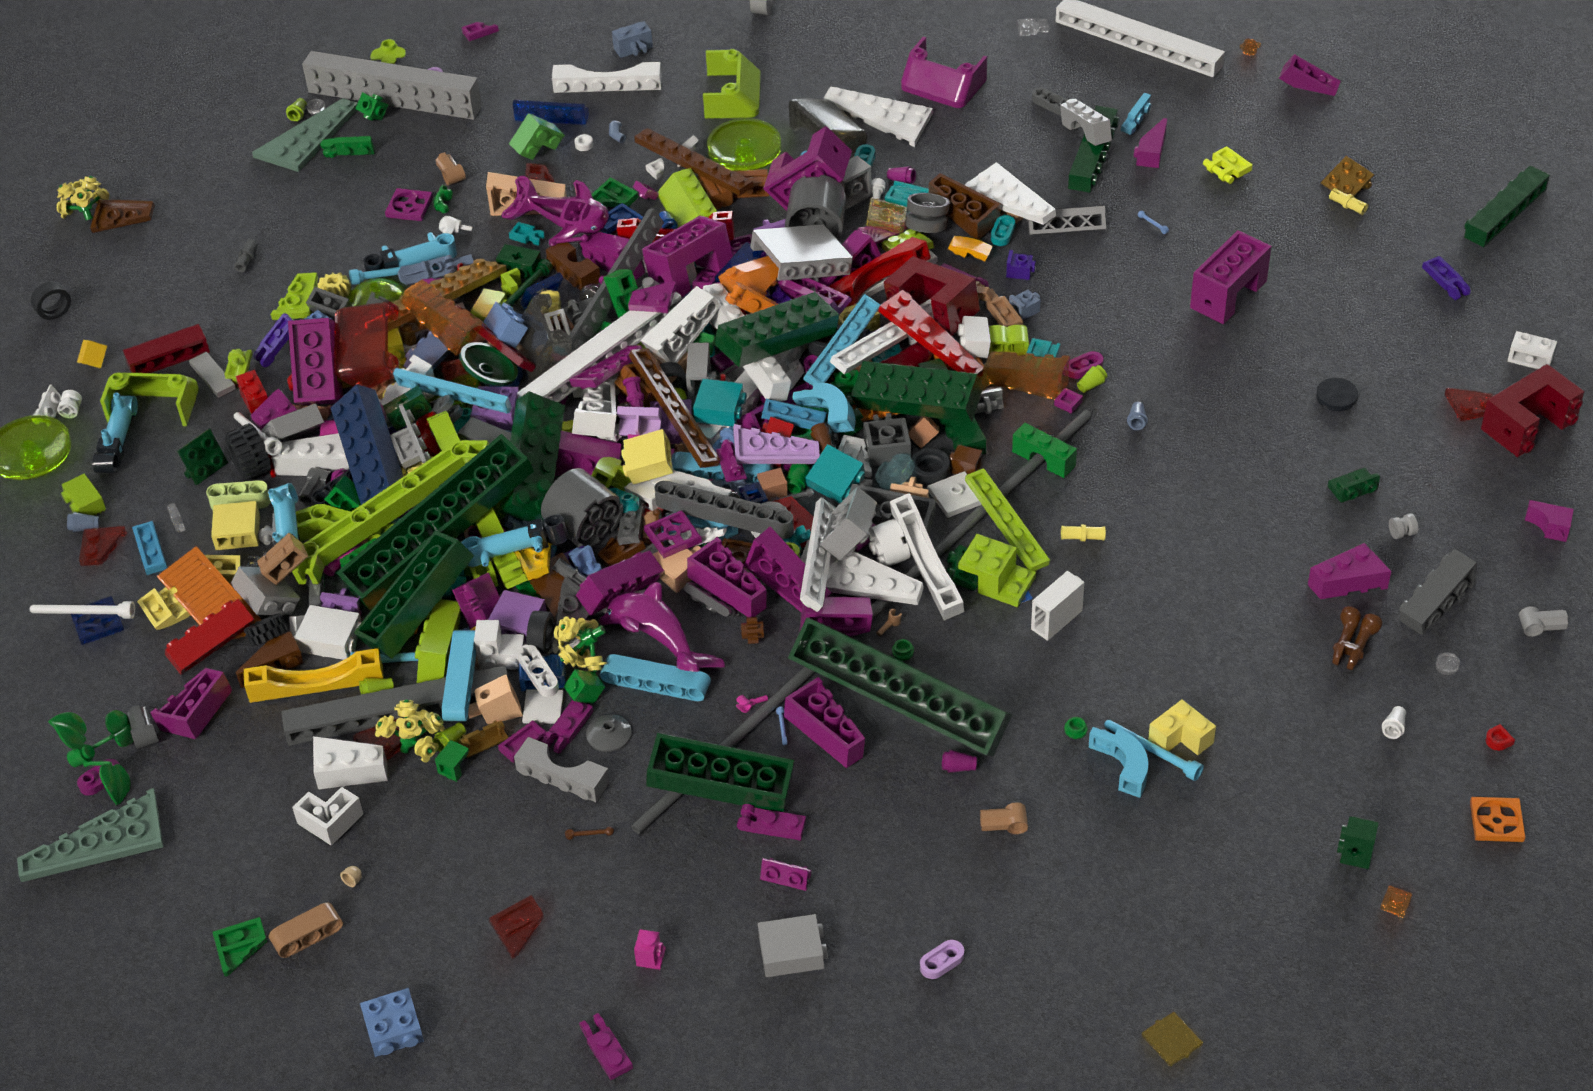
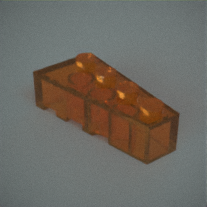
(441, 316)
(1028, 374)

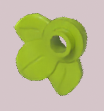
(388, 52)

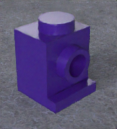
(1020, 266)

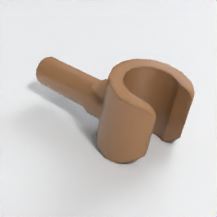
(892, 621)

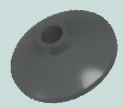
(608, 733)

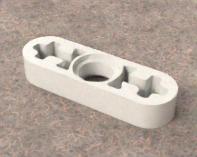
(538, 679)

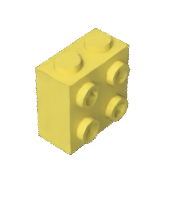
(647, 456)
(235, 525)

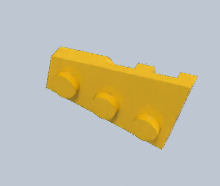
(534, 563)

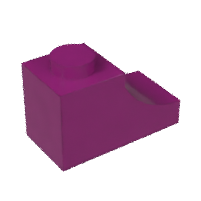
(1552, 519)

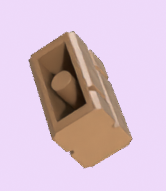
(282, 559)

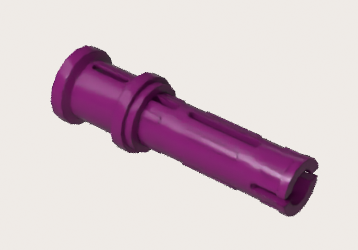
(635, 396)

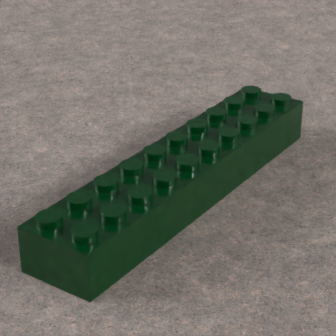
(447, 509)
(900, 686)

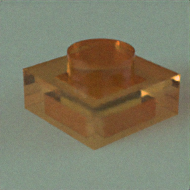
(1396, 901)

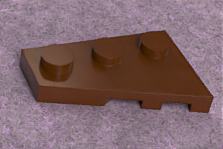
(120, 213)

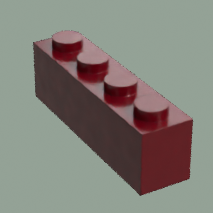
(166, 350)

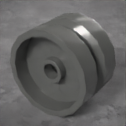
(927, 212)

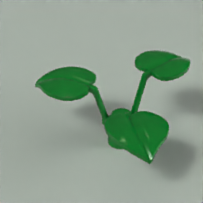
(71, 731)

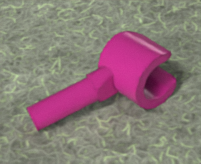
(745, 704)

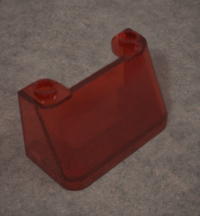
(362, 344)

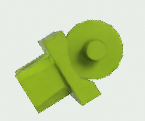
(238, 364)

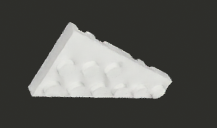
(887, 115)
(1012, 194)
(869, 579)

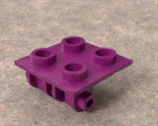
(477, 599)

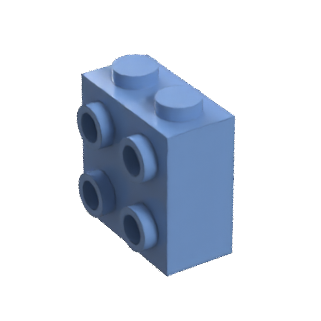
(391, 1022)

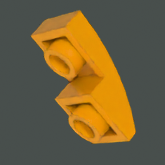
(964, 245)

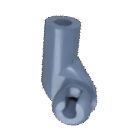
(614, 128)

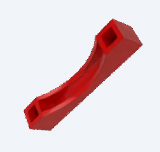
(626, 227)
(879, 268)

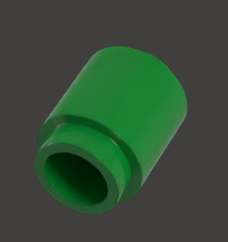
(796, 478)

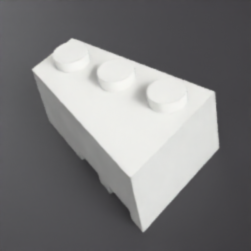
(347, 763)

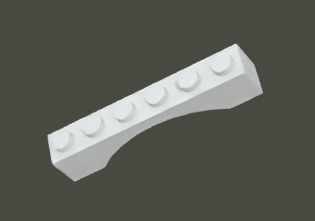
(640, 77)
(934, 574)

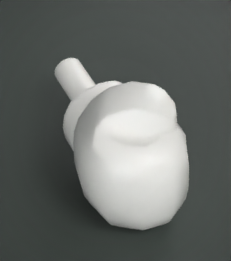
(452, 225)

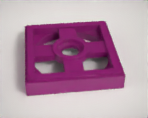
(408, 212)
(680, 544)

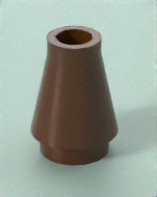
(822, 434)

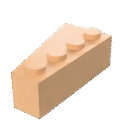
(503, 191)

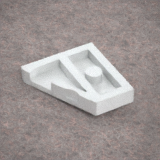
(856, 448)

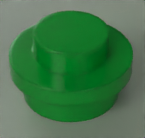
(902, 649)
(1075, 728)

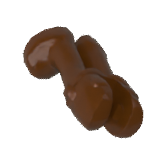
(1350, 619)

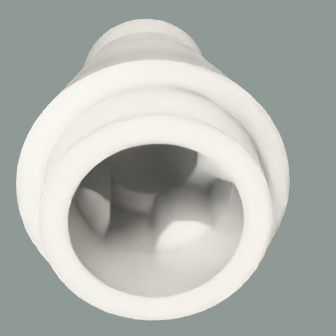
(1394, 724)

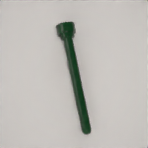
(542, 269)

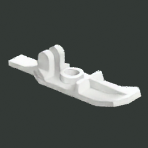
(696, 482)

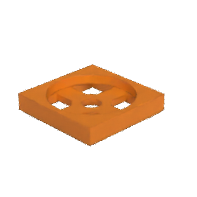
(1482, 834)

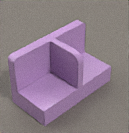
(638, 420)

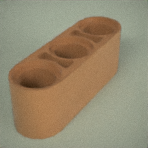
(305, 930)

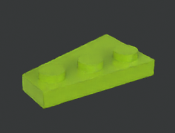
(295, 300)

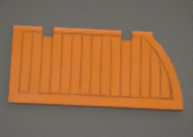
(200, 586)

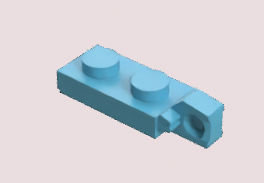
(1136, 114)

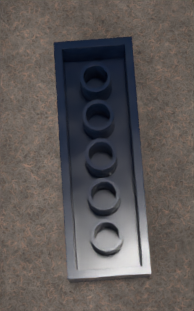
(366, 442)

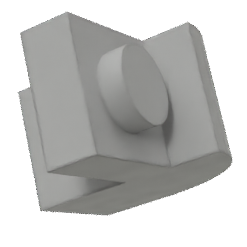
(761, 6)

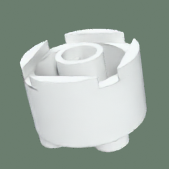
(888, 543)

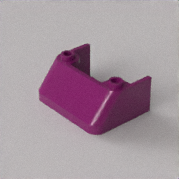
(941, 82)

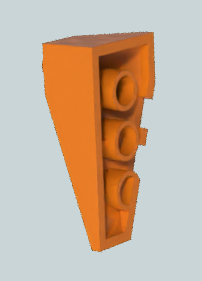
(754, 274)

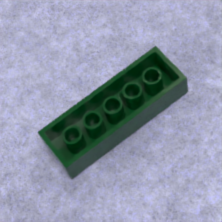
(776, 329)
(917, 391)
(537, 435)
(414, 594)
(719, 773)

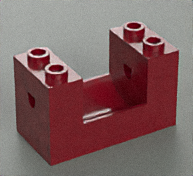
(950, 291)
(1513, 412)

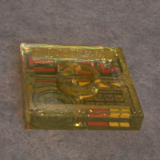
(886, 216)

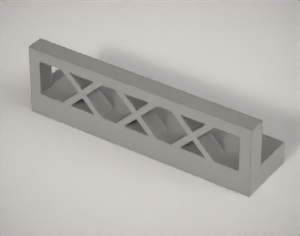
(1070, 213)

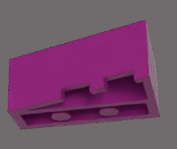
(605, 249)
(1349, 572)
(843, 614)

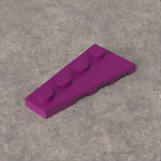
(604, 369)

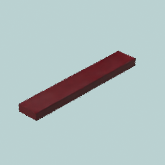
(506, 349)

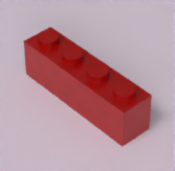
(209, 636)

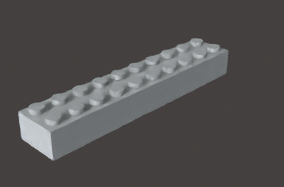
(397, 84)

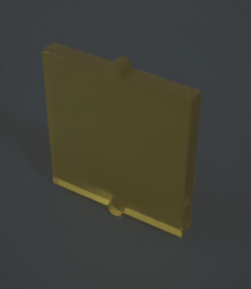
(1172, 1039)

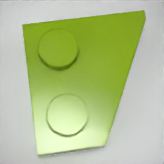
(896, 240)

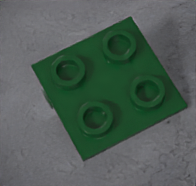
(202, 457)

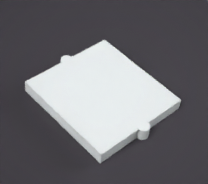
(542, 709)

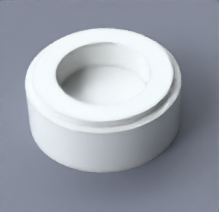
(584, 142)

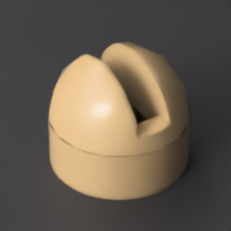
(351, 876)

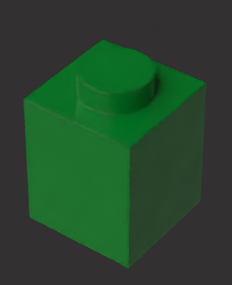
(584, 686)

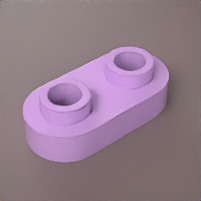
(940, 960)

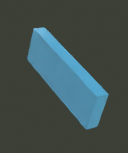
(792, 414)
(149, 548)

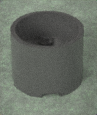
(817, 203)
(585, 506)

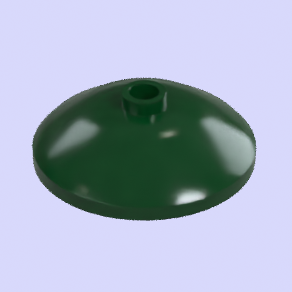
(488, 364)

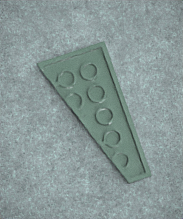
(303, 141)
(105, 838)

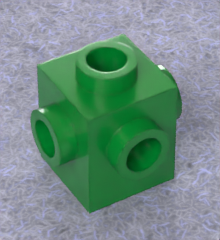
(372, 106)
(845, 382)

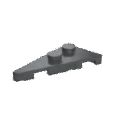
(567, 606)

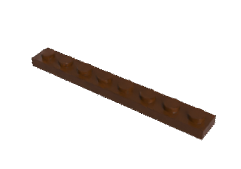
(689, 159)
(674, 408)

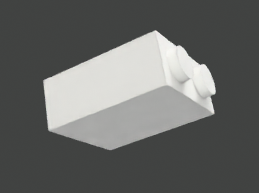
(1057, 605)
(328, 632)

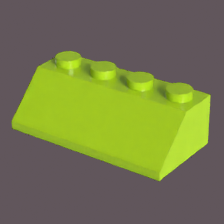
(685, 197)

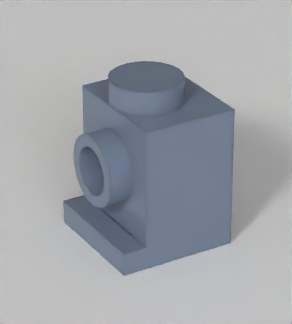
(1025, 304)

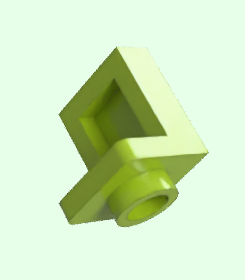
(510, 281)

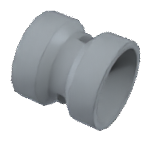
(1402, 526)

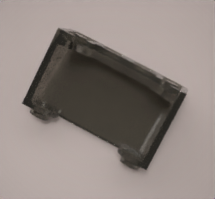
(818, 113)
(538, 343)

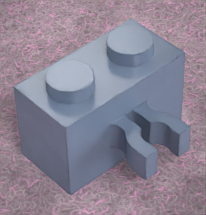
(632, 39)

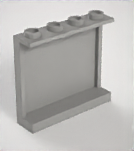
(803, 251)

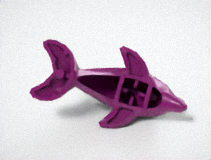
(573, 214)
(655, 618)

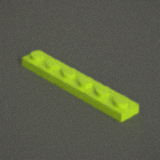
(1007, 520)

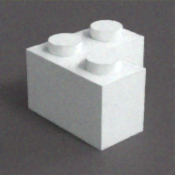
(496, 648)
(330, 818)

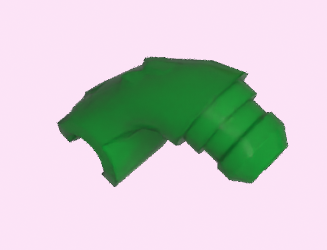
(443, 195)

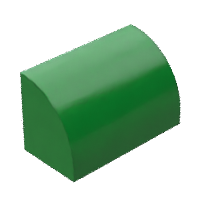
(344, 495)

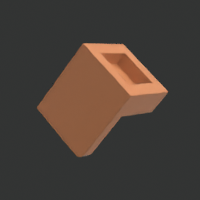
(923, 431)
(773, 483)

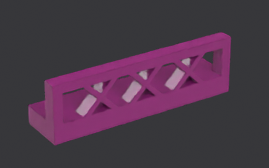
(795, 290)

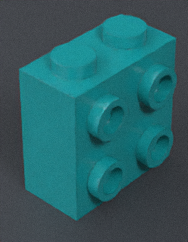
(719, 402)
(835, 474)

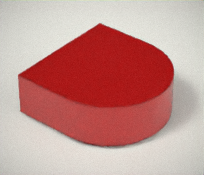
(1499, 738)

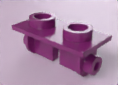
(730, 468)
(785, 874)

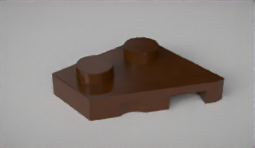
(615, 553)

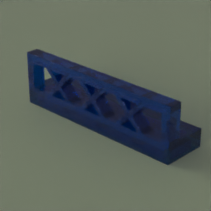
(551, 111)

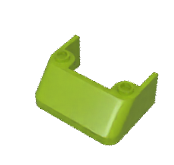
(737, 98)
(152, 385)

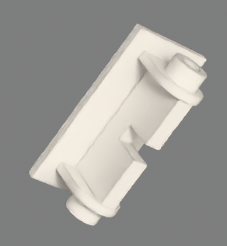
(49, 403)

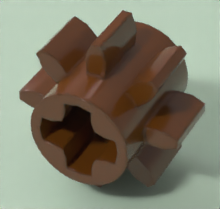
(752, 630)

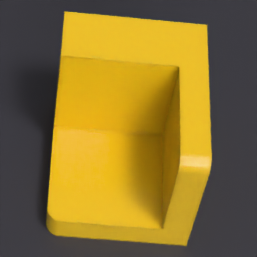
(92, 353)

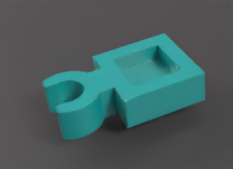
(523, 233)

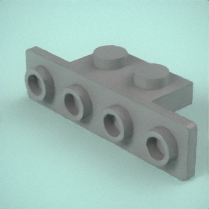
(407, 444)

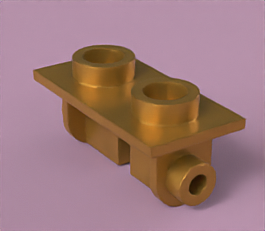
(481, 740)

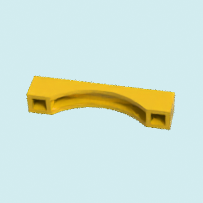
(272, 683)

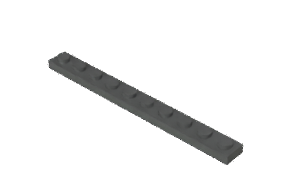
(628, 259)

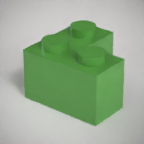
(533, 134)

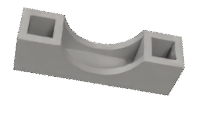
(1094, 124)
(585, 780)

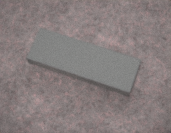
(212, 374)

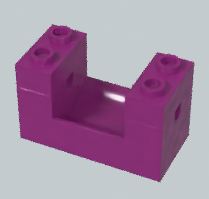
(825, 156)
(697, 241)
(1235, 265)
(313, 362)

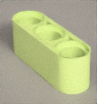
(239, 492)

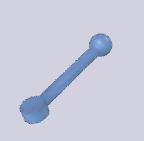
(1164, 229)
(780, 711)

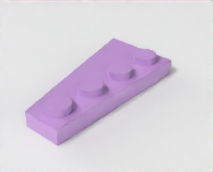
(766, 448)

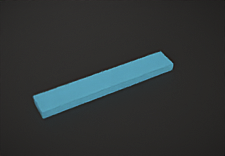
(844, 337)
(456, 391)

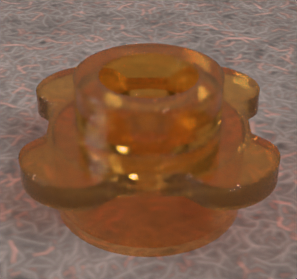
(1250, 46)

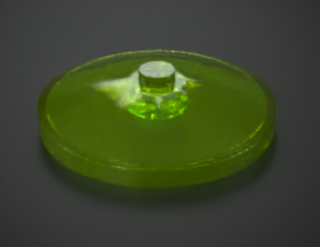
(744, 144)
(32, 447)

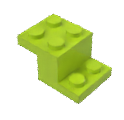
(997, 570)

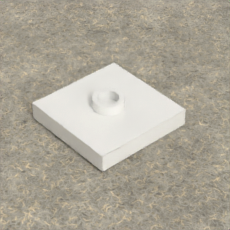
(953, 495)

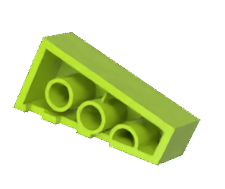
(436, 641)

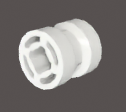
(69, 404)

